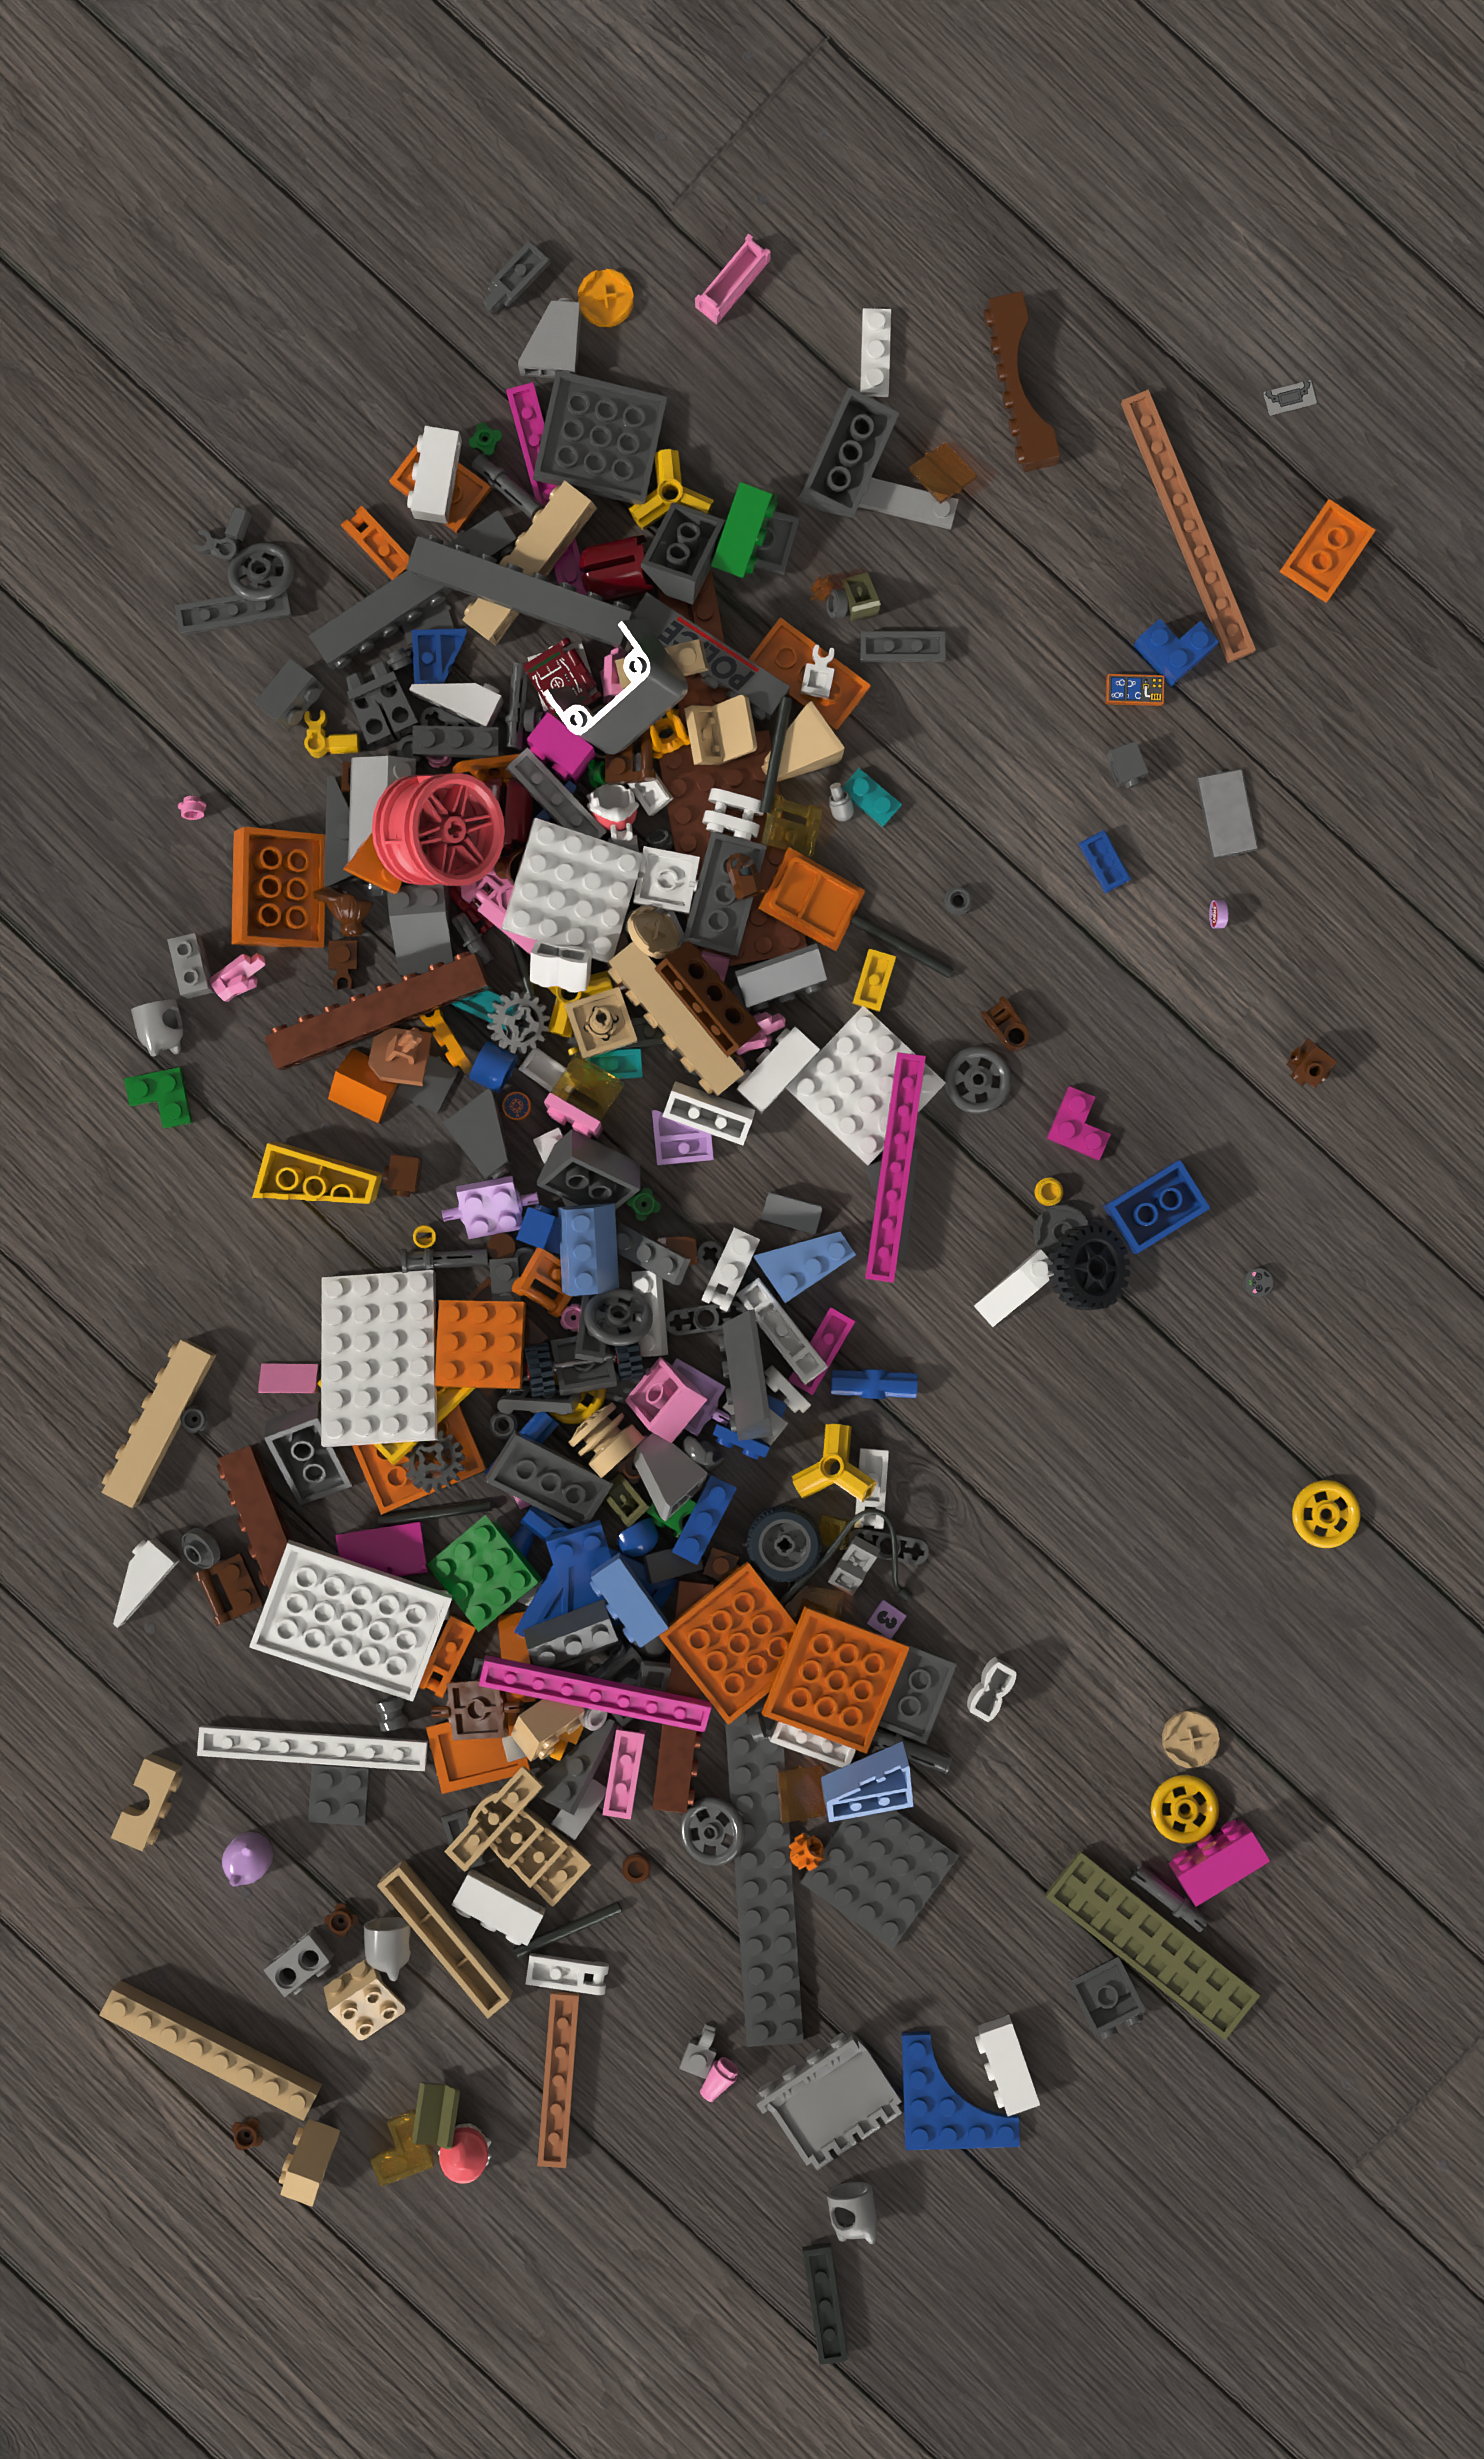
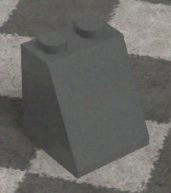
(482, 1135)

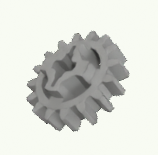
(517, 1032)

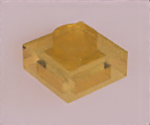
(831, 1528)

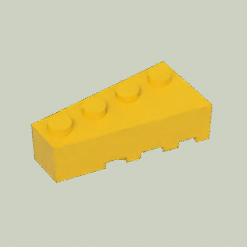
(308, 1176)

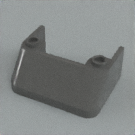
(654, 690)

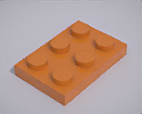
(467, 493)
(1327, 550)

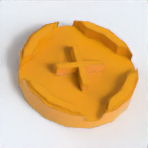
(605, 298)

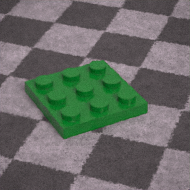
(484, 1572)

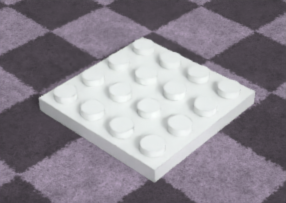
(572, 890)
(852, 1083)

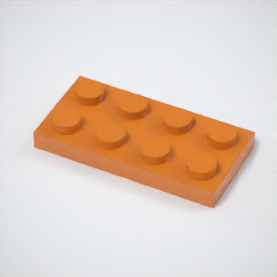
(785, 656)

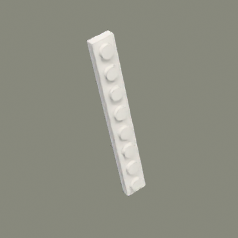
(312, 1748)

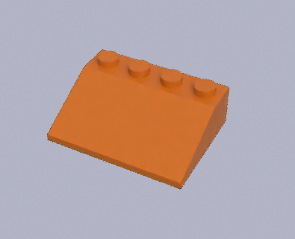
(275, 888)

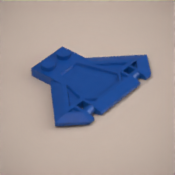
(568, 1581)

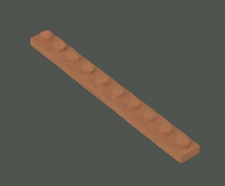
(1188, 526)

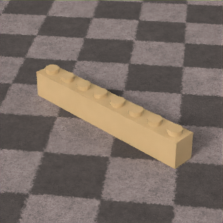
(210, 2049)

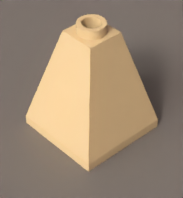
(807, 745)

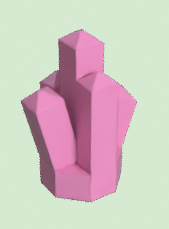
(609, 675)
(237, 976)
(763, 1038)

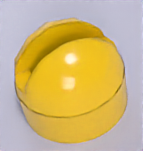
(424, 1242)

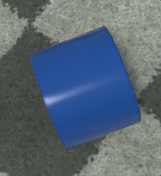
(493, 1067)

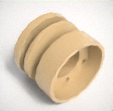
(606, 1439)

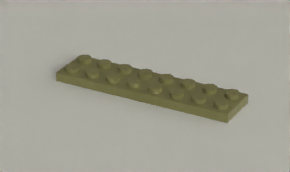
(1152, 1945)

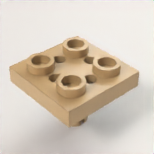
(610, 1005)

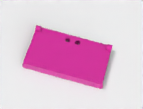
(390, 1549)

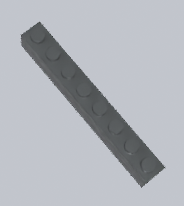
(519, 591)
(403, 598)

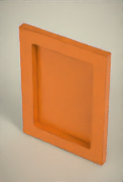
(812, 899)
(470, 1761)

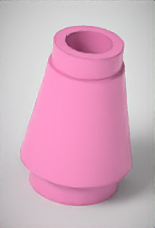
(720, 2077)

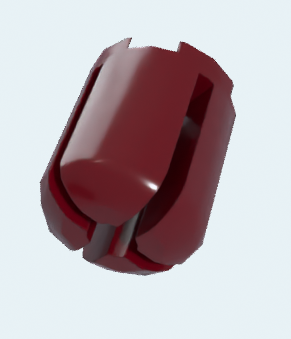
(615, 569)
(517, 811)

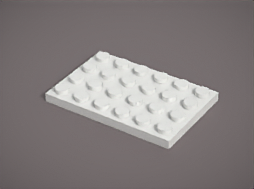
(378, 1358)
(350, 1620)

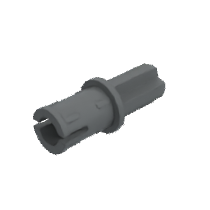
(472, 938)

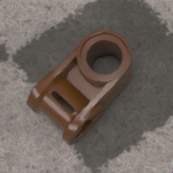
(1005, 1023)

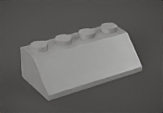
(368, 782)

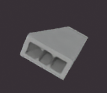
(554, 341)
(667, 1474)

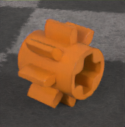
(806, 1852)

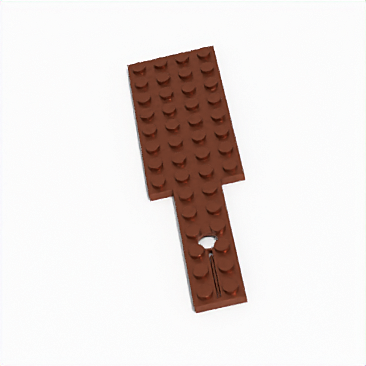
(691, 786)

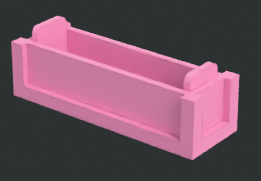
(733, 280)
(623, 1773)

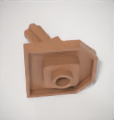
(400, 1055)

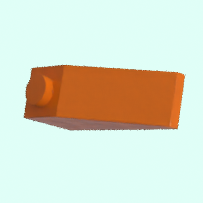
(513, 1648)

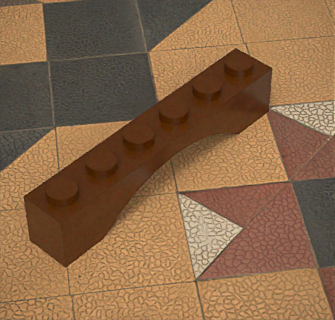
(1034, 437)

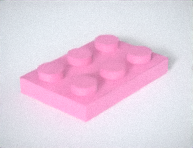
(564, 1112)

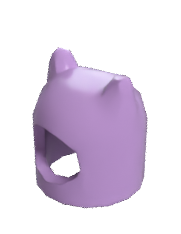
(247, 1858)

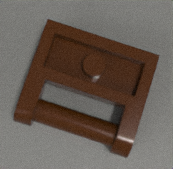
(621, 767)
(237, 1584)

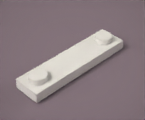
(782, 1331)

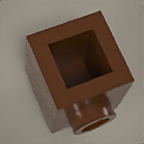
(403, 1175)

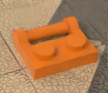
(546, 1270)

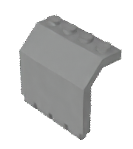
(831, 2099)

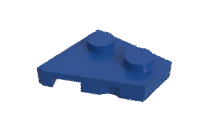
(435, 653)

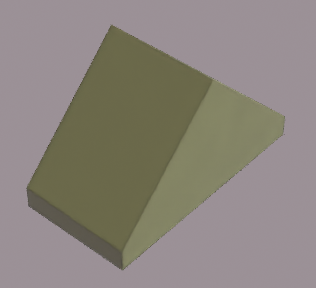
(861, 597)
(626, 1500)

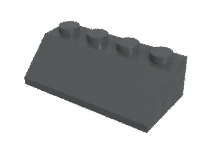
(848, 454)
(746, 1377)

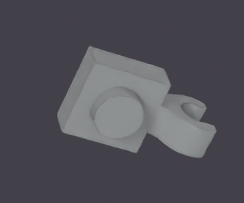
(699, 2054)

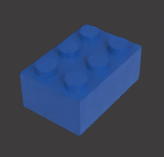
(1156, 1207)

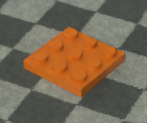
(480, 1344)

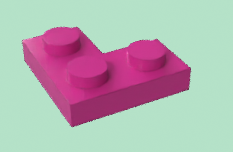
(1070, 1126)

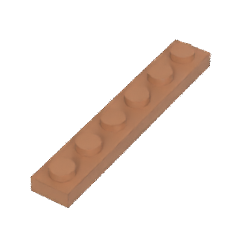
(558, 2079)

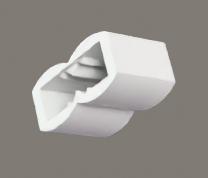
(560, 966)
(995, 1683)

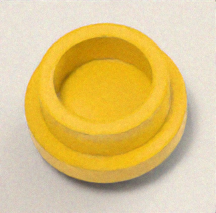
(1048, 1191)

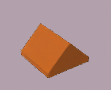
(360, 1089)

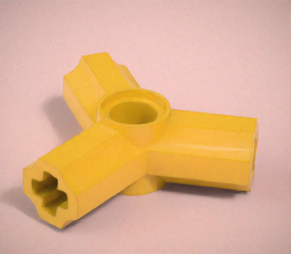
(668, 478)
(559, 1021)
(849, 1477)

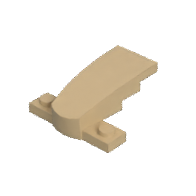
(521, 1840)

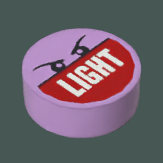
(1218, 914)

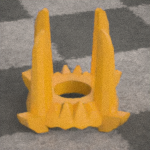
(675, 741)

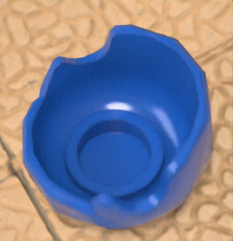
(638, 1539)

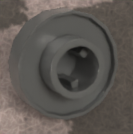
(201, 1548)

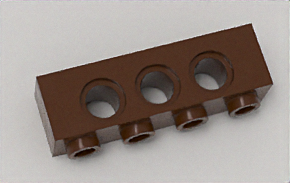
(694, 995)

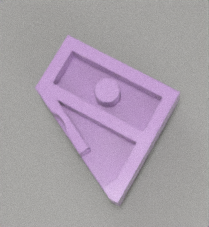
(679, 1143)

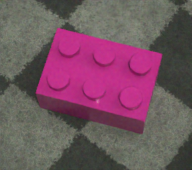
(1218, 1861)

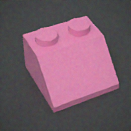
(665, 1400)

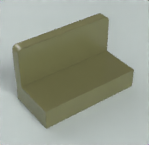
(436, 2114)

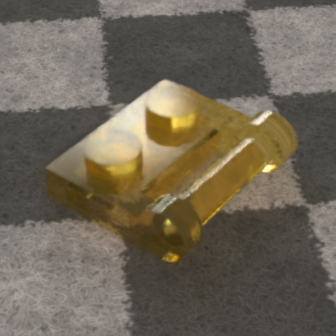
(785, 833)
(590, 1081)

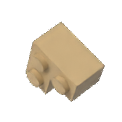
(541, 1724)
(305, 2169)

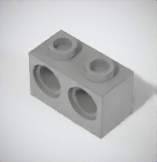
(190, 965)
(295, 1958)

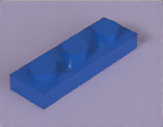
(704, 1519)

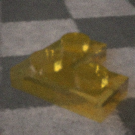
(406, 2157)

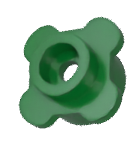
(490, 445)
(596, 773)
(644, 1196)

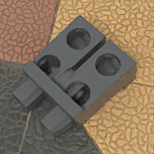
(374, 699)

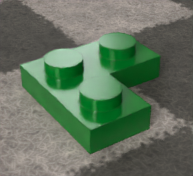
(167, 1089)

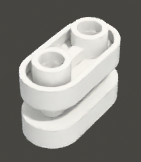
(719, 821)

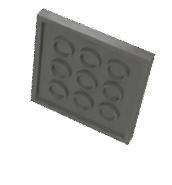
(600, 437)
(880, 1872)

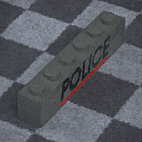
(727, 667)

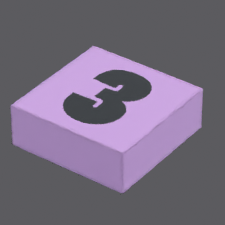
(886, 1619)

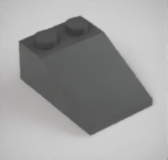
(421, 927)
(305, 1463)

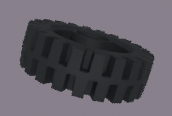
(1089, 1267)

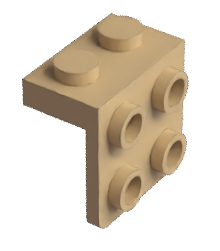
(721, 731)
(362, 2001)

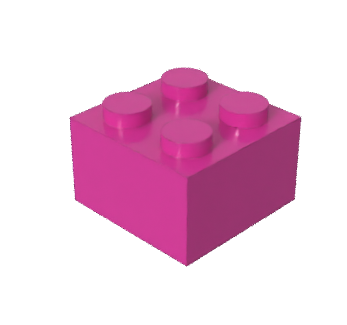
(561, 749)

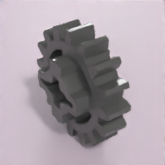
(424, 1474)

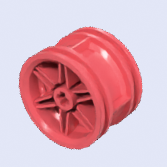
(457, 829)

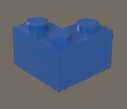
(1175, 656)
(540, 1229)

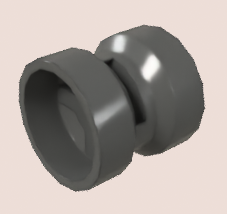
(391, 1713)

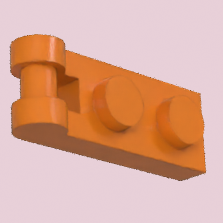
(377, 543)
(447, 1654)

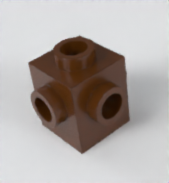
(1310, 1064)

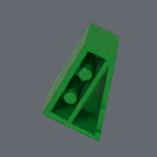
(744, 529)

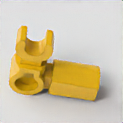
(318, 744)

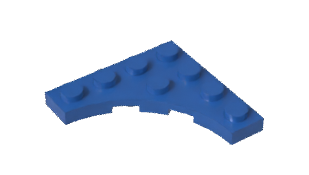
(940, 2115)

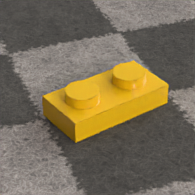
(874, 980)

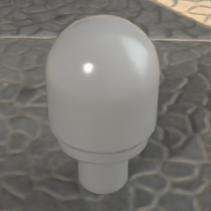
(840, 803)

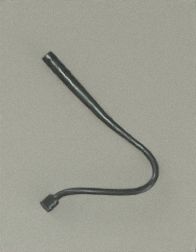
(799, 1584)

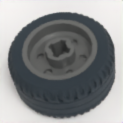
(796, 1558)

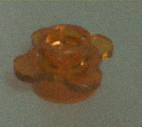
(821, 588)

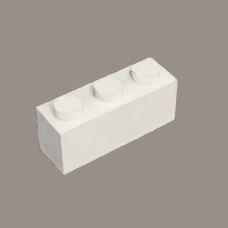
(435, 474)
(777, 1068)
(709, 1113)
(498, 1908)
(1006, 2066)

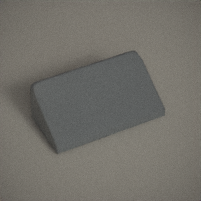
(791, 1213)

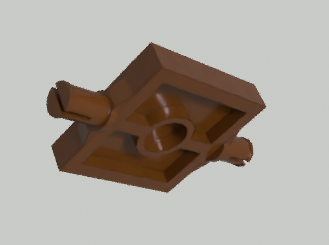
(476, 1711)

